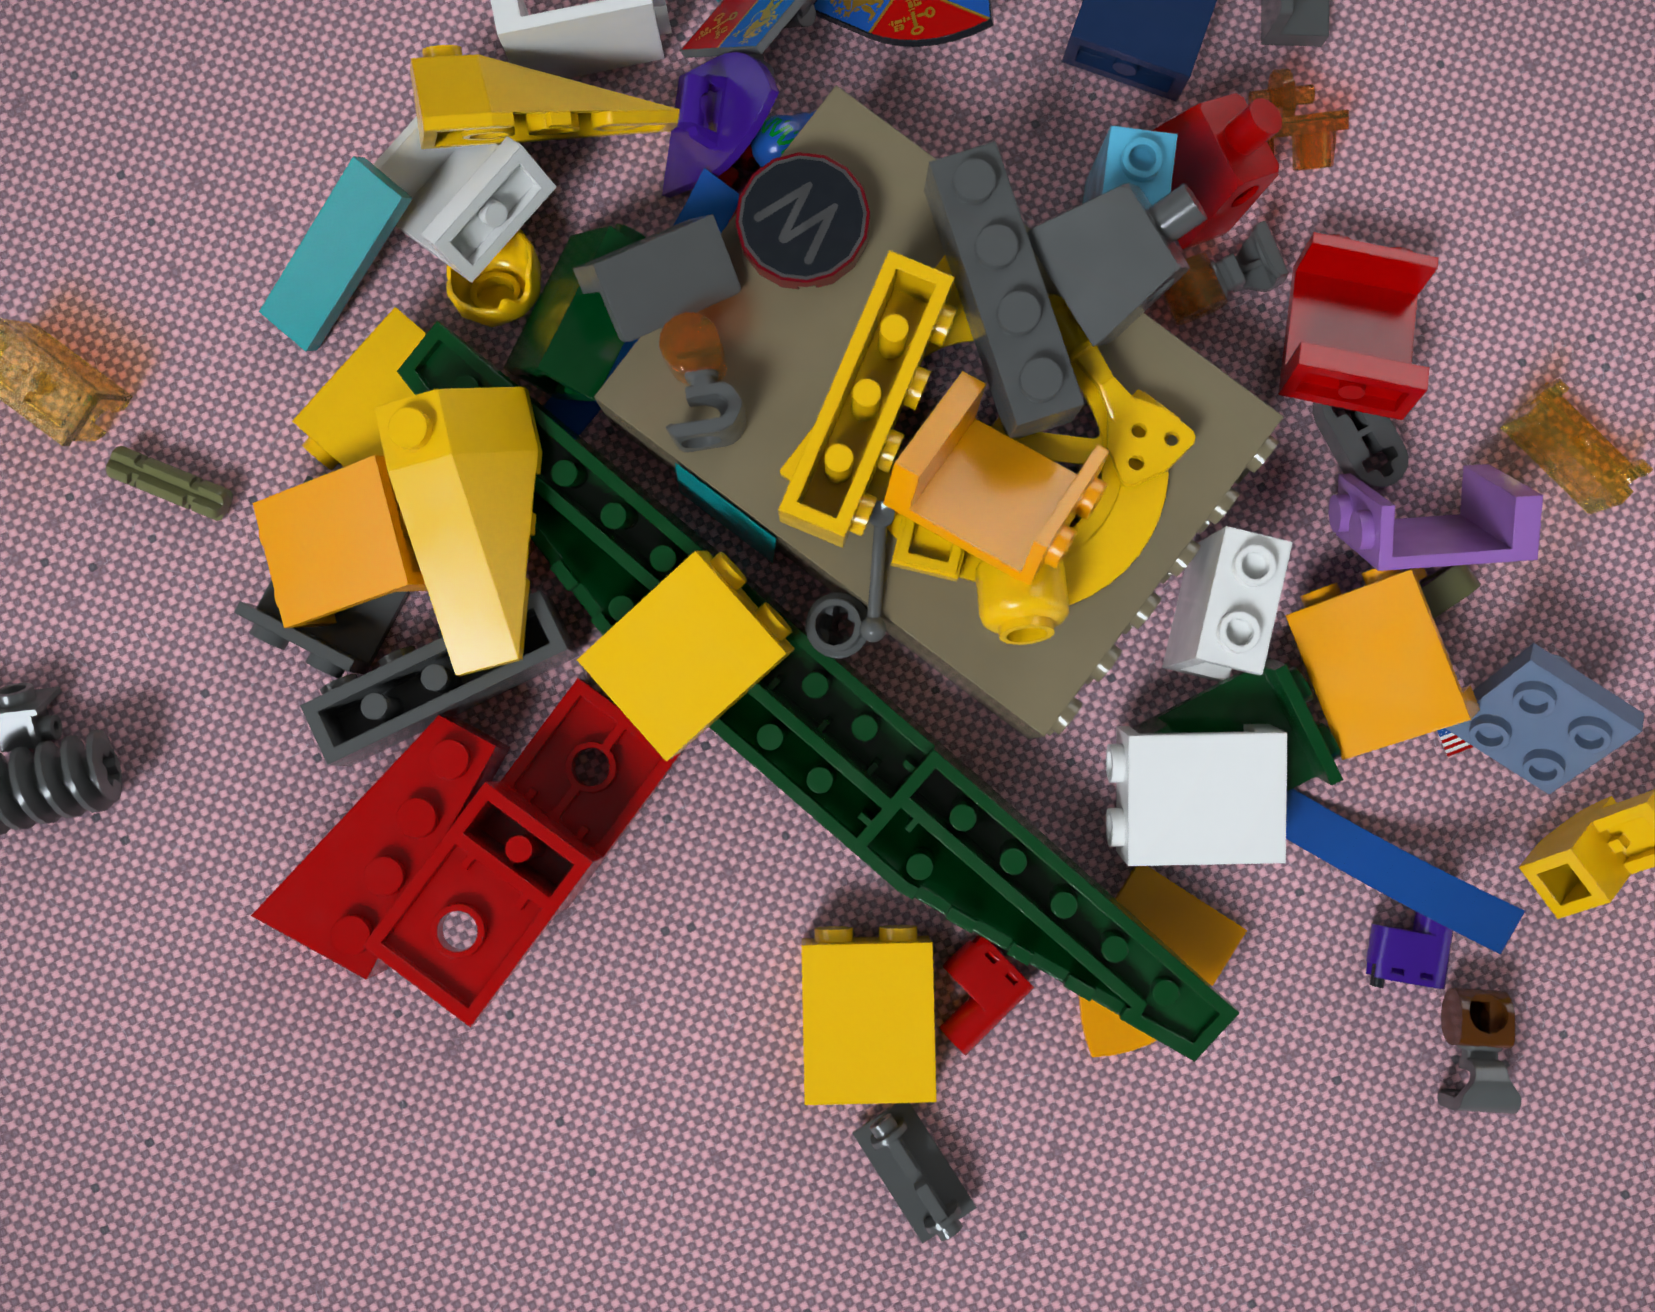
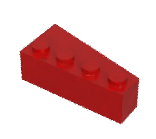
(381, 844)

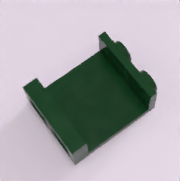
(1269, 698)

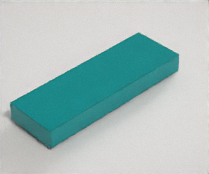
(335, 253)

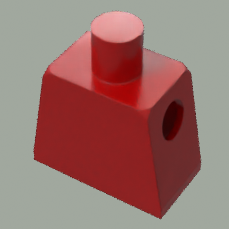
(1223, 159)

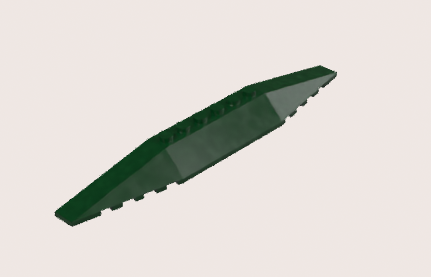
(853, 751)

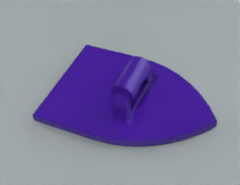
(718, 117)

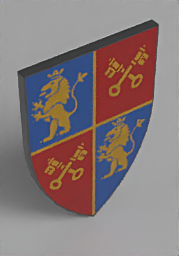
(747, 26)

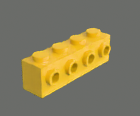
(866, 398)

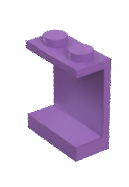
(1494, 525)

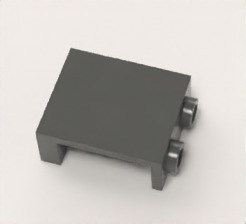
(333, 648)

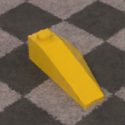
(466, 494)

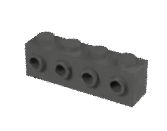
(416, 685)

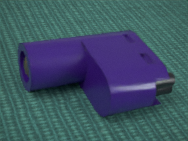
(1409, 955)

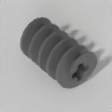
(58, 782)

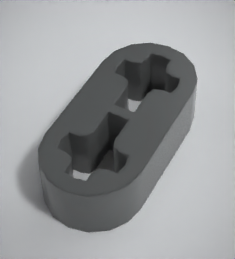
(1351, 450)

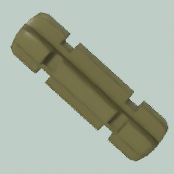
(169, 483)

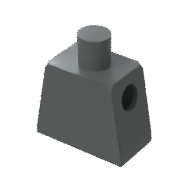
(1116, 255)

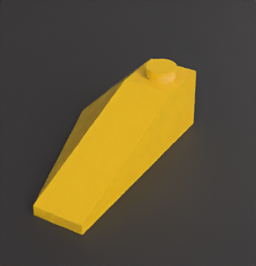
(485, 100)

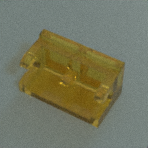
(54, 384)
(1573, 450)

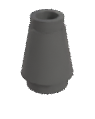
(823, 625)

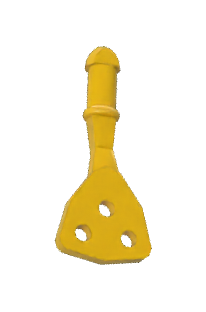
(1124, 410)

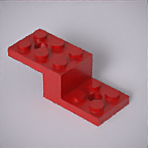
(519, 854)

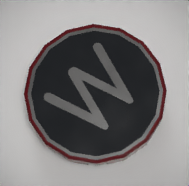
(803, 220)

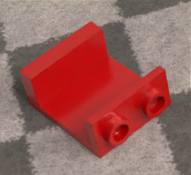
(1355, 326)

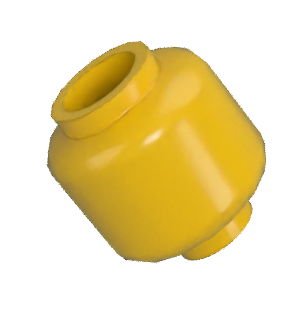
(1021, 610)

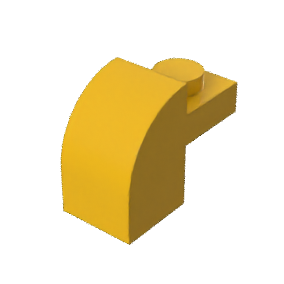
(1593, 854)

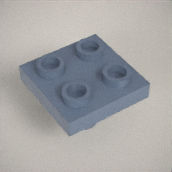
(1547, 719)

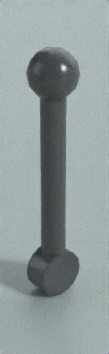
(873, 627)

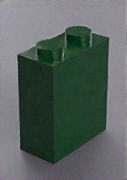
(569, 334)

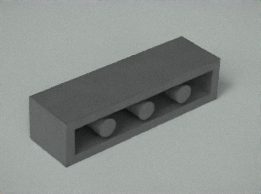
(1002, 291)

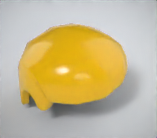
(502, 289)

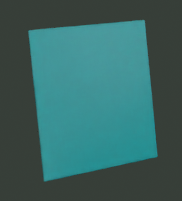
(725, 514)

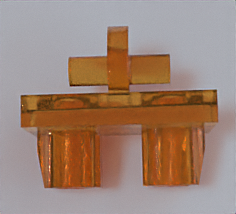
(1311, 133)

